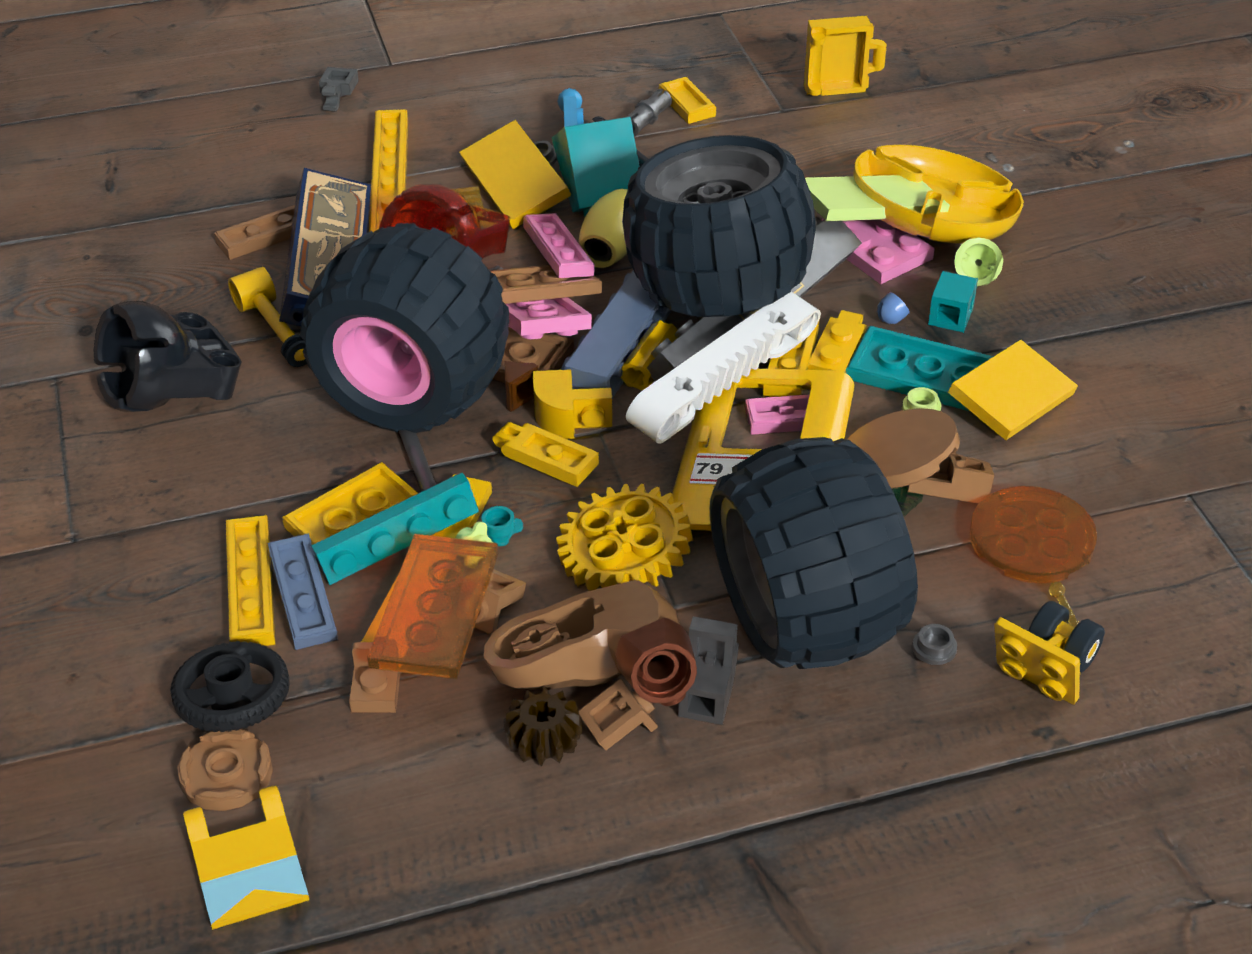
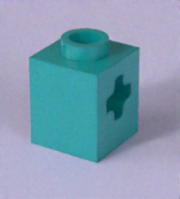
(953, 301)

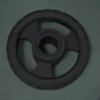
(230, 687)

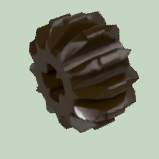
(543, 726)

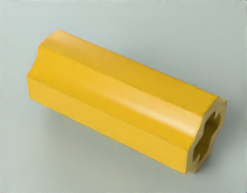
(635, 367)

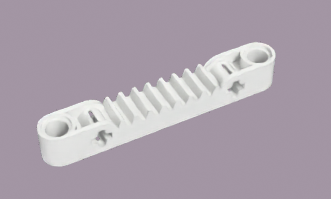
(768, 333)

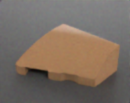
(958, 479)

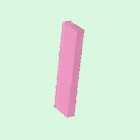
(558, 246)

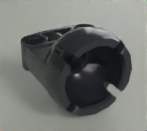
(161, 357)

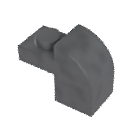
(716, 661)

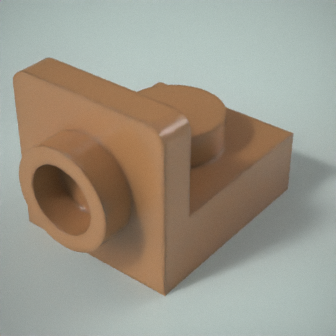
(500, 593)
(372, 688)
(617, 714)

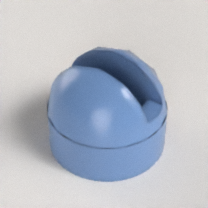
(892, 309)

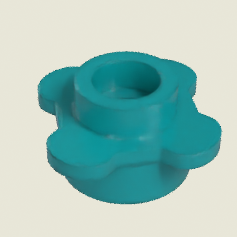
(501, 524)

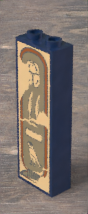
(326, 218)

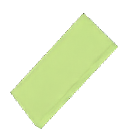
(843, 200)

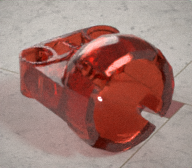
(450, 212)

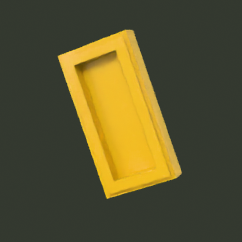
(688, 100)

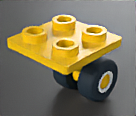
(1050, 651)

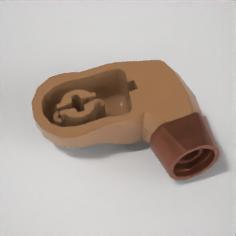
(595, 640)

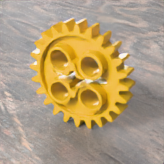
(624, 538)

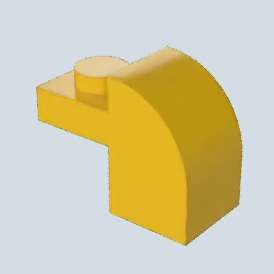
(563, 409)

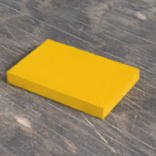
(1012, 389)
(348, 504)

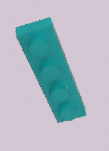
(394, 528)

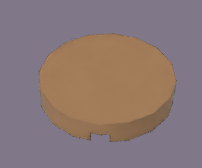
(225, 770)

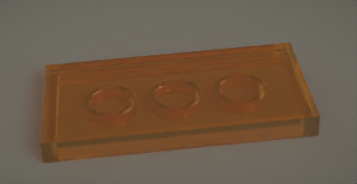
(433, 606)

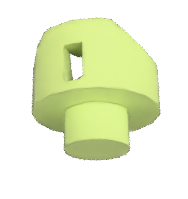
(979, 260)

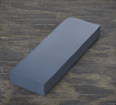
(302, 591)

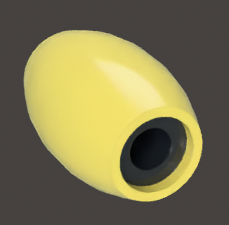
(603, 230)

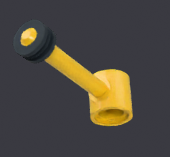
(257, 291)

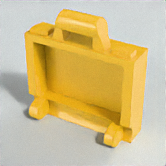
(840, 55)

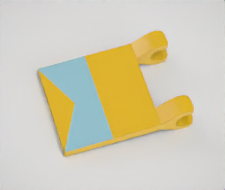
(249, 867)

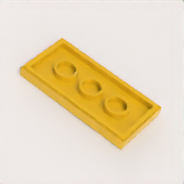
(514, 173)

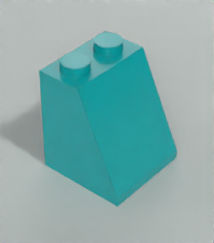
(596, 159)

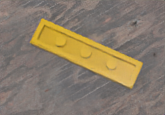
(250, 581)

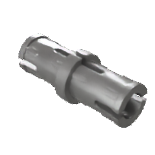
(647, 110)

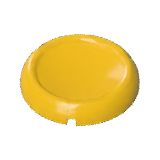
(976, 193)

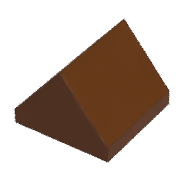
(519, 383)

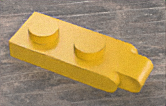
(838, 342)
(546, 452)

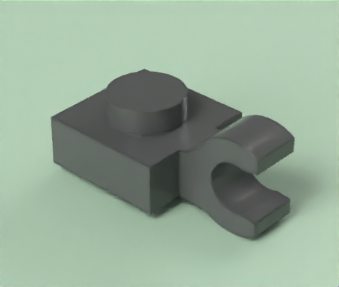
(335, 84)

